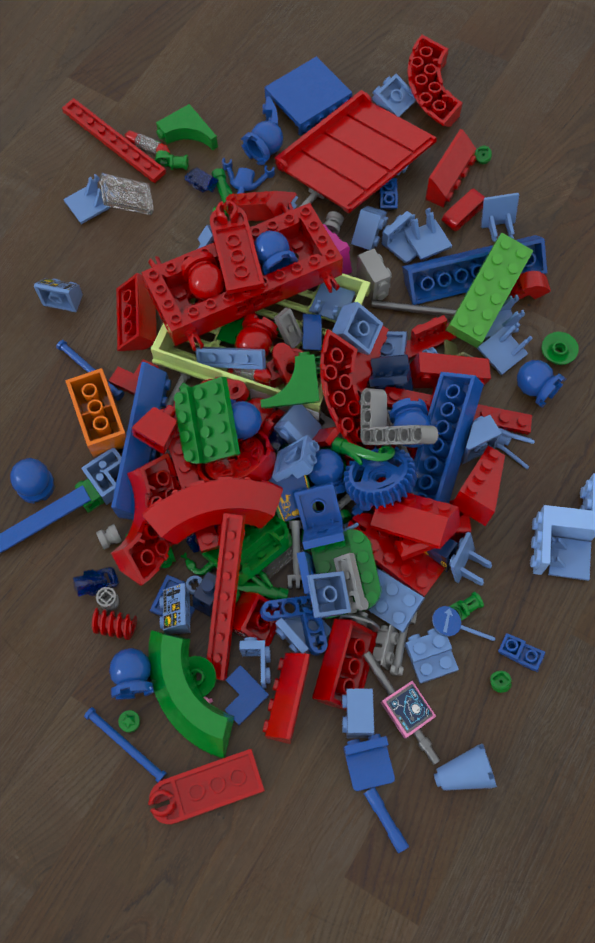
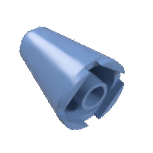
(467, 771)

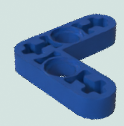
(305, 614)

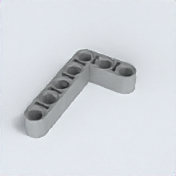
(375, 429)

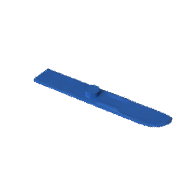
(43, 518)

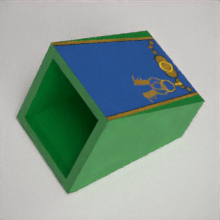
(287, 506)

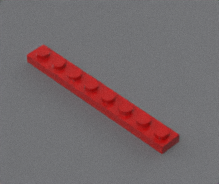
(114, 140)
(504, 419)
(186, 475)
(225, 593)

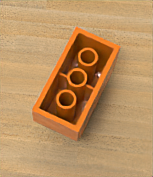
(97, 412)

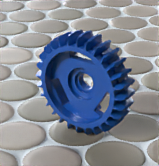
(372, 493)

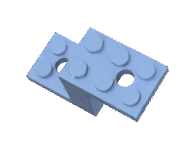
(562, 523)

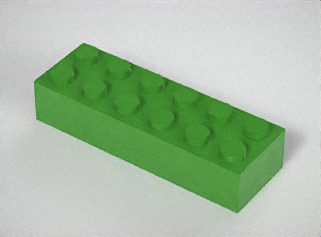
(489, 290)

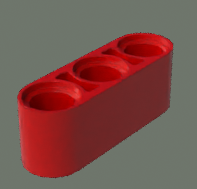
(463, 210)

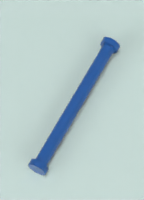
(62, 345)
(128, 747)

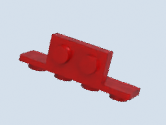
(428, 335)

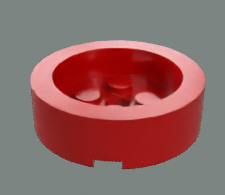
(255, 461)

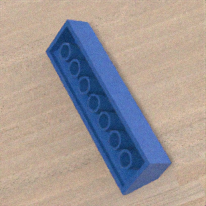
(456, 272)
(149, 393)
(452, 415)

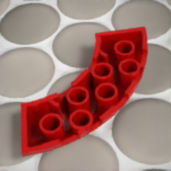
(427, 84)
(340, 394)
(206, 503)
(143, 547)

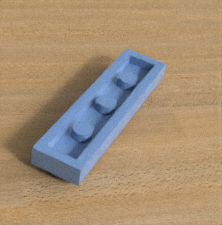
(231, 357)

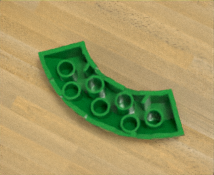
(181, 698)

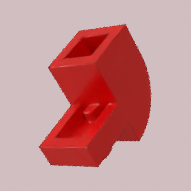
(531, 283)

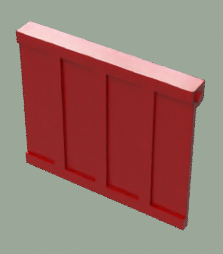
(354, 151)

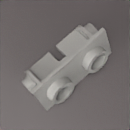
(388, 638)

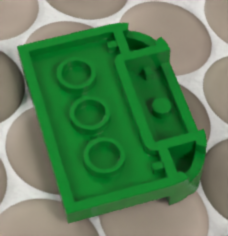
(206, 422)
(361, 546)
(258, 548)

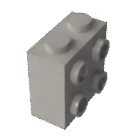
(371, 269)

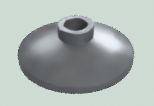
(361, 618)

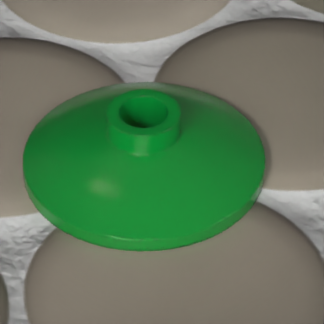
(562, 342)
(203, 666)

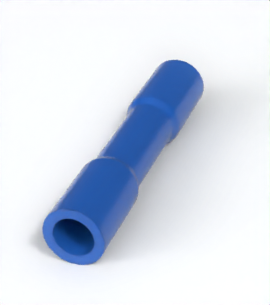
(393, 832)

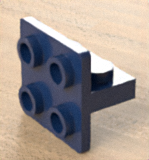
(391, 372)

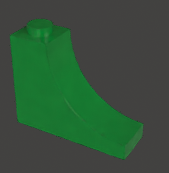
(186, 125)
(301, 387)

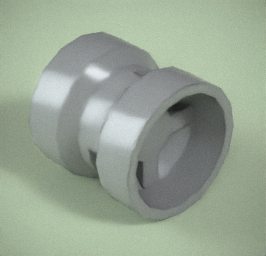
(334, 221)
(109, 536)
(111, 600)

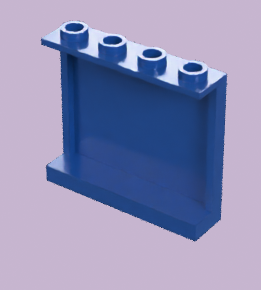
(308, 94)

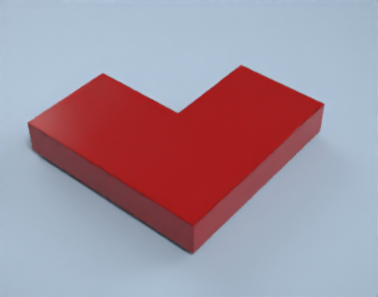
(126, 380)
(326, 436)

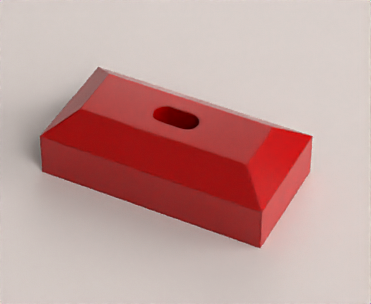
(410, 548)

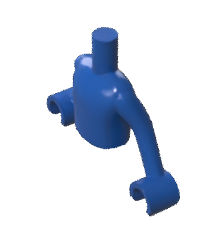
(245, 177)

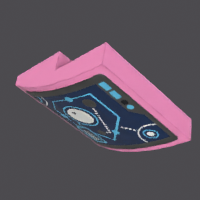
(408, 709)

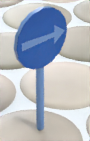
(448, 623)

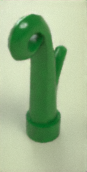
(222, 185)
(356, 452)
(261, 587)

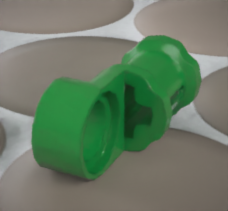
(171, 160)
(462, 606)

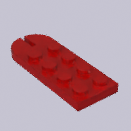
(235, 249)
(416, 572)
(206, 788)

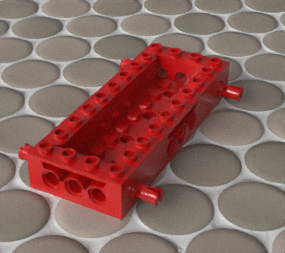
(316, 264)

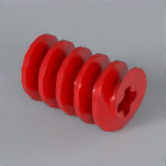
(113, 625)

